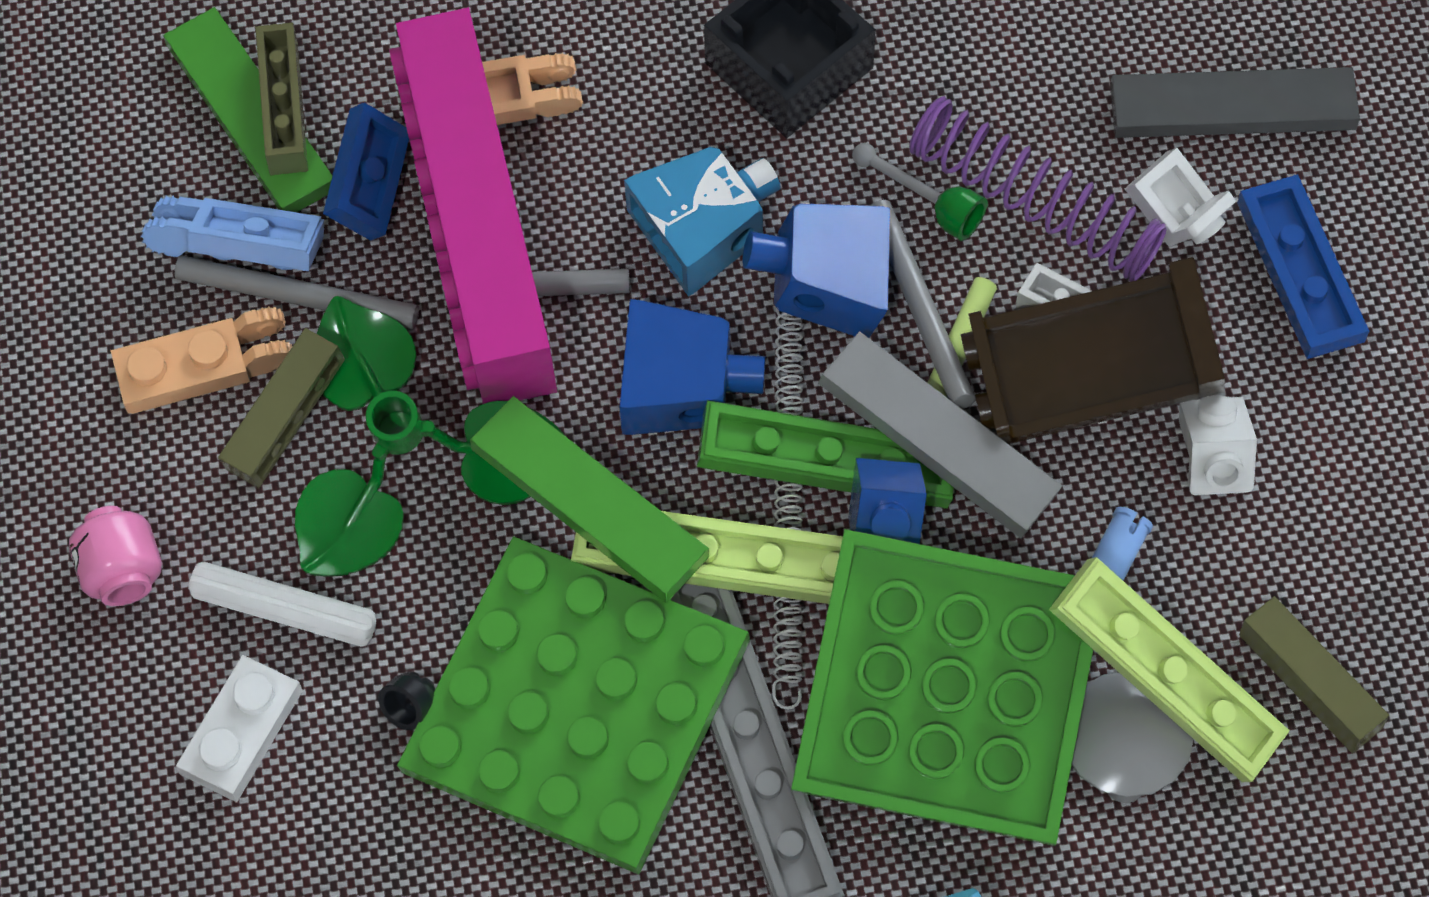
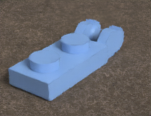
(234, 232)

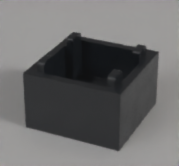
(789, 55)

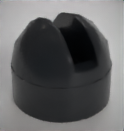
(399, 693)

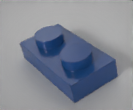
(367, 172)

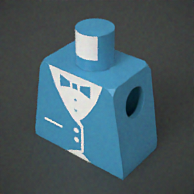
(699, 211)

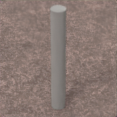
(581, 282)

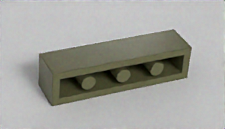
(281, 99)
(281, 408)
(1313, 675)

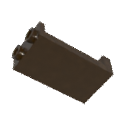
(1095, 356)

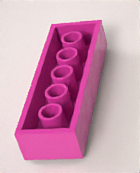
(471, 209)

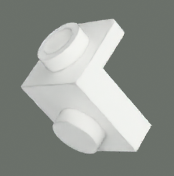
(1179, 199)
(1218, 445)

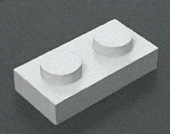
(239, 728)

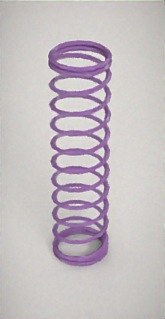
(927, 135)

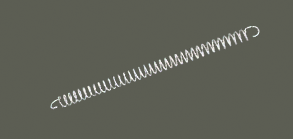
(784, 610)

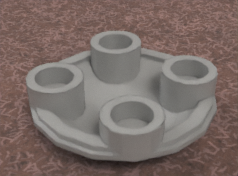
(1127, 741)

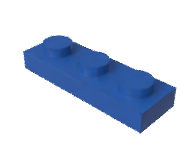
(1302, 267)

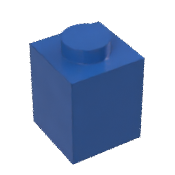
(888, 499)

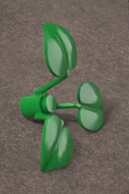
(339, 517)

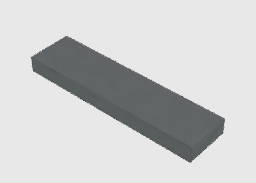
(1234, 102)

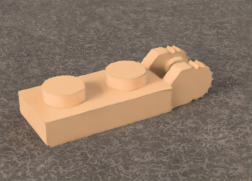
(512, 91)
(198, 360)

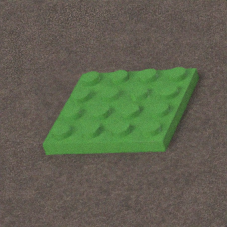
(944, 690)
(575, 704)

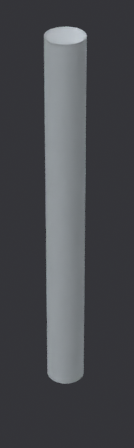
(286, 289)
(926, 315)

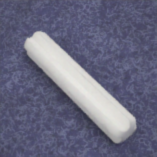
(282, 604)

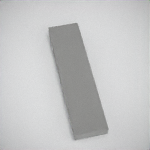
(940, 434)

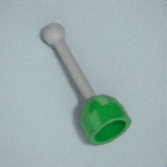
(956, 209)

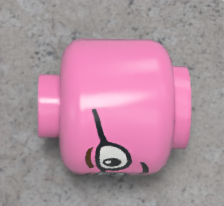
(115, 556)

